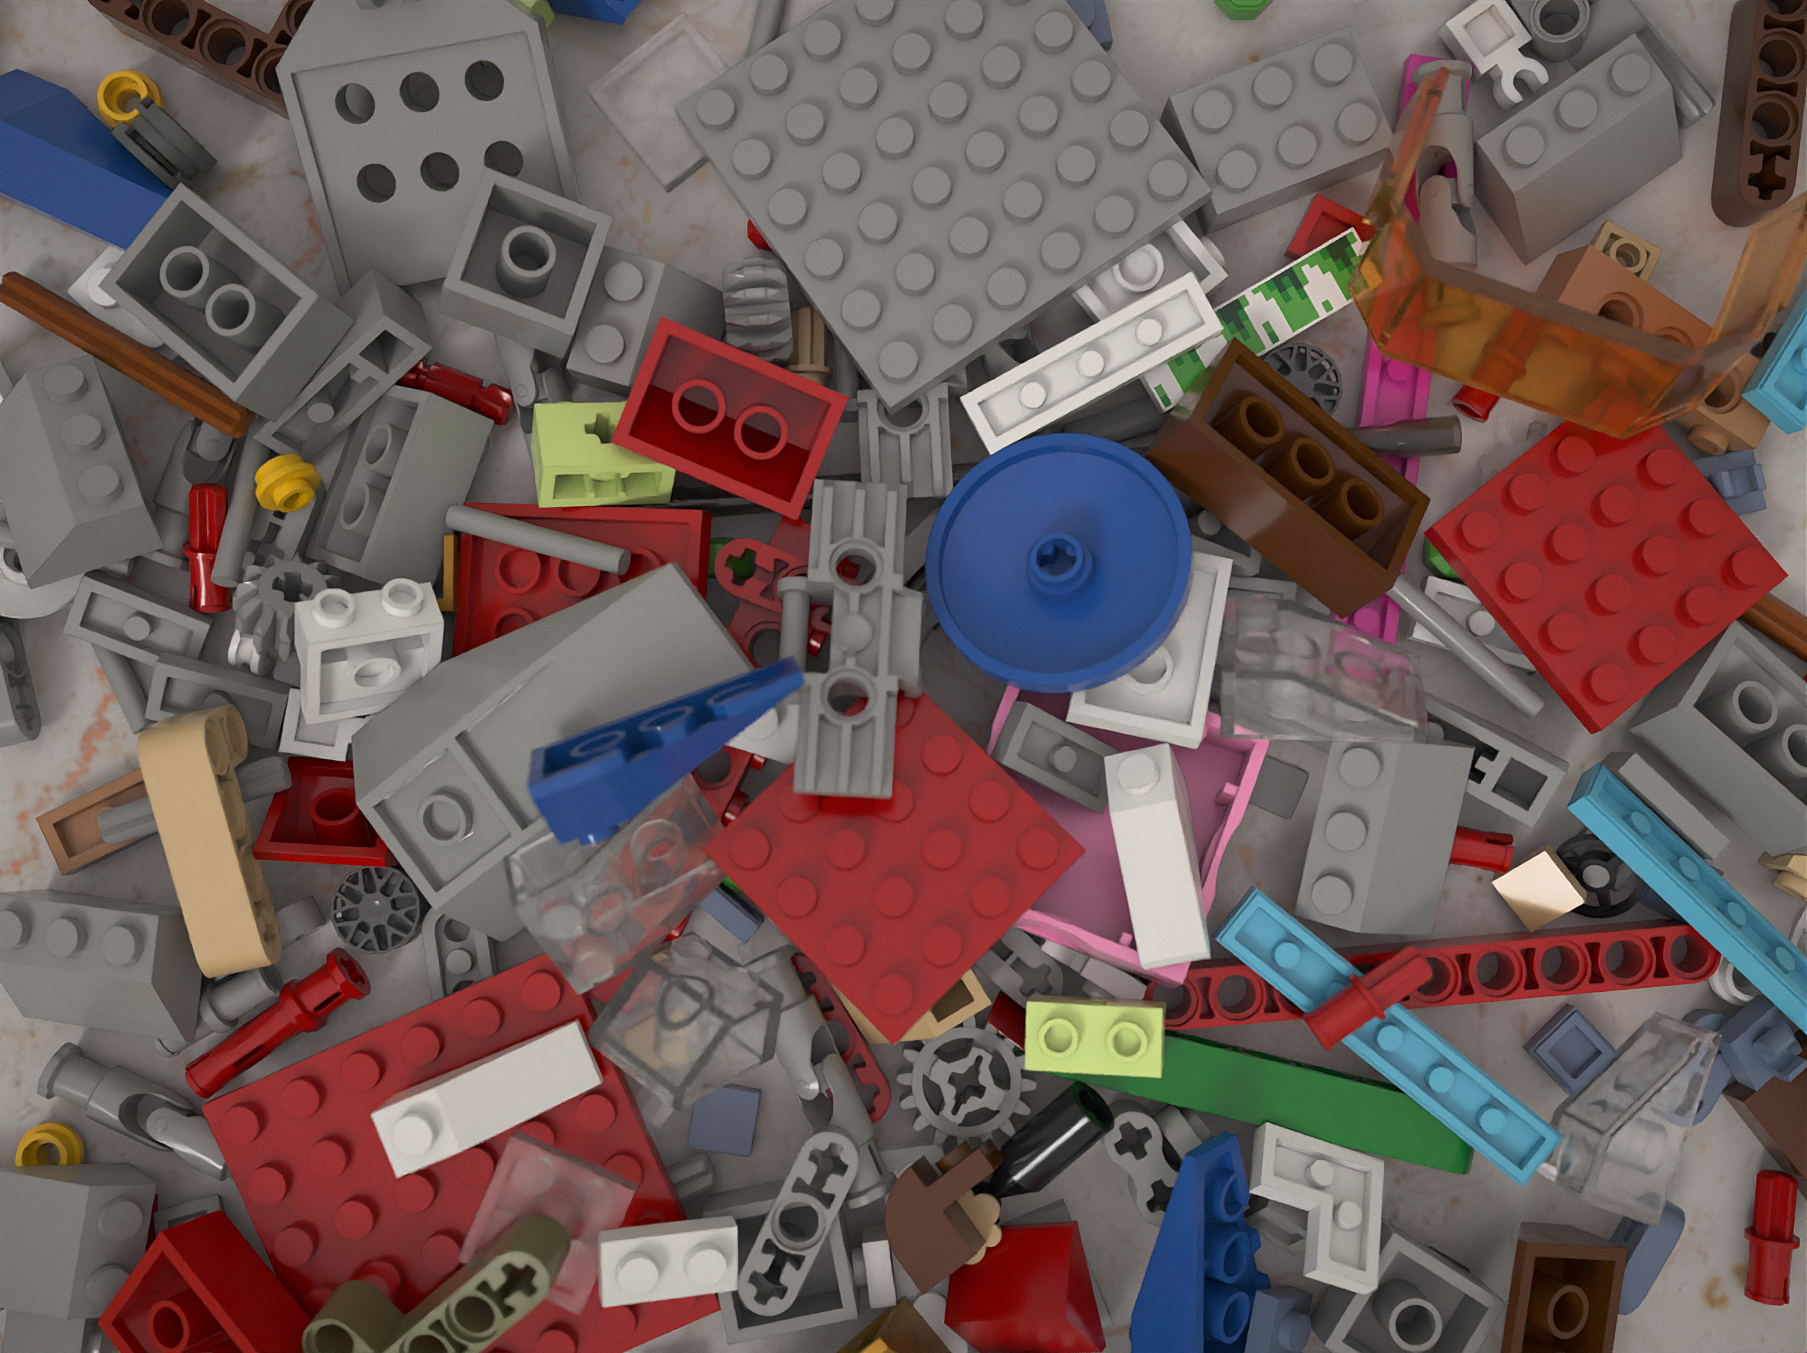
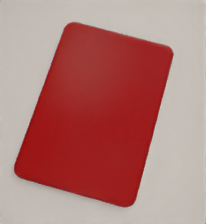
(1009, 1019)

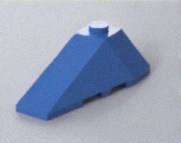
(70, 164)
(620, 767)
(1203, 1260)

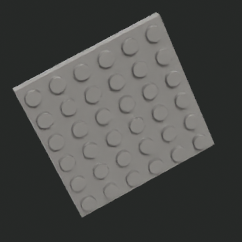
(940, 172)

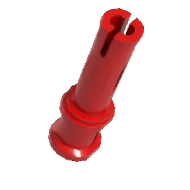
(300, 1008)

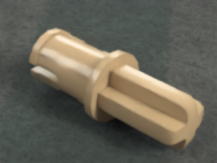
(810, 346)

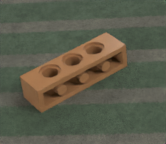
(1598, 283)

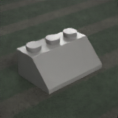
(1578, 150)
(69, 475)
(395, 484)
(1737, 735)
(1384, 835)
(100, 963)

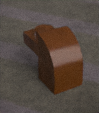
(925, 1220)

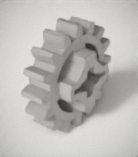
(991, 1093)

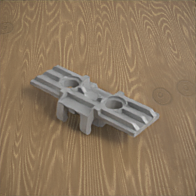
(902, 455)
(871, 640)

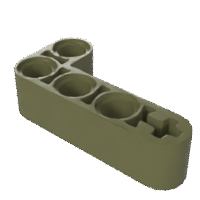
(462, 1312)

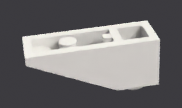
(1157, 855)
(485, 1097)

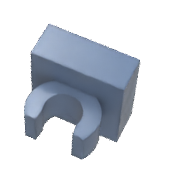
(1735, 479)
(1760, 1045)

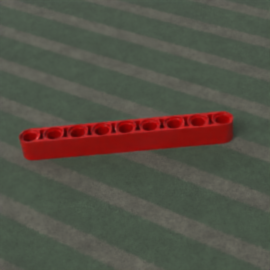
(1455, 961)

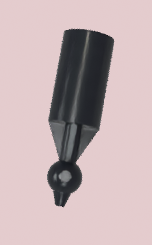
(1050, 1143)

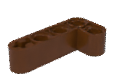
(210, 39)
(1752, 171)

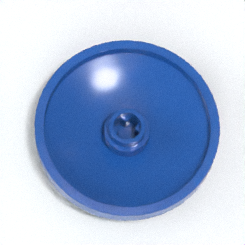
(1060, 563)

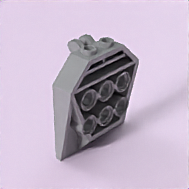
(380, 46)

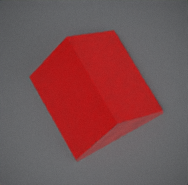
(320, 819)
(1027, 1294)

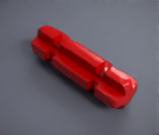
(462, 389)

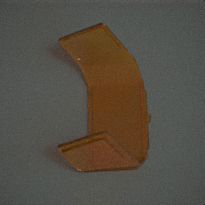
(1540, 347)

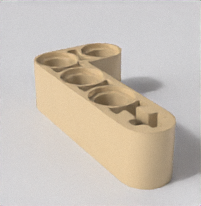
(209, 838)

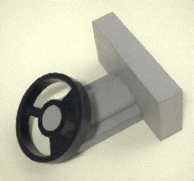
(1601, 869)

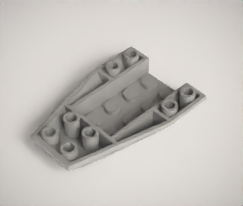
(453, 753)

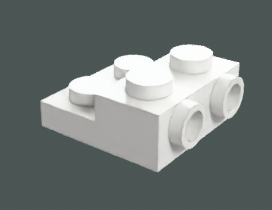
(1151, 268)
(365, 647)

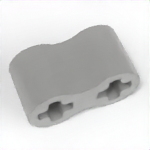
(1143, 1160)

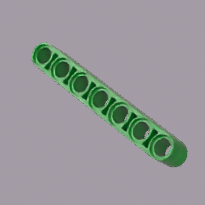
(1297, 1097)

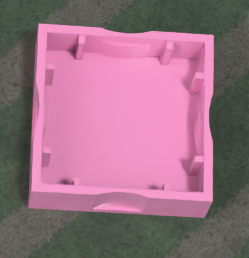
(1089, 901)

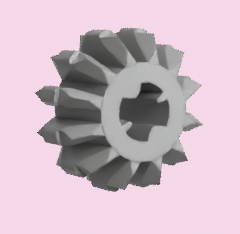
(758, 308)
(268, 599)

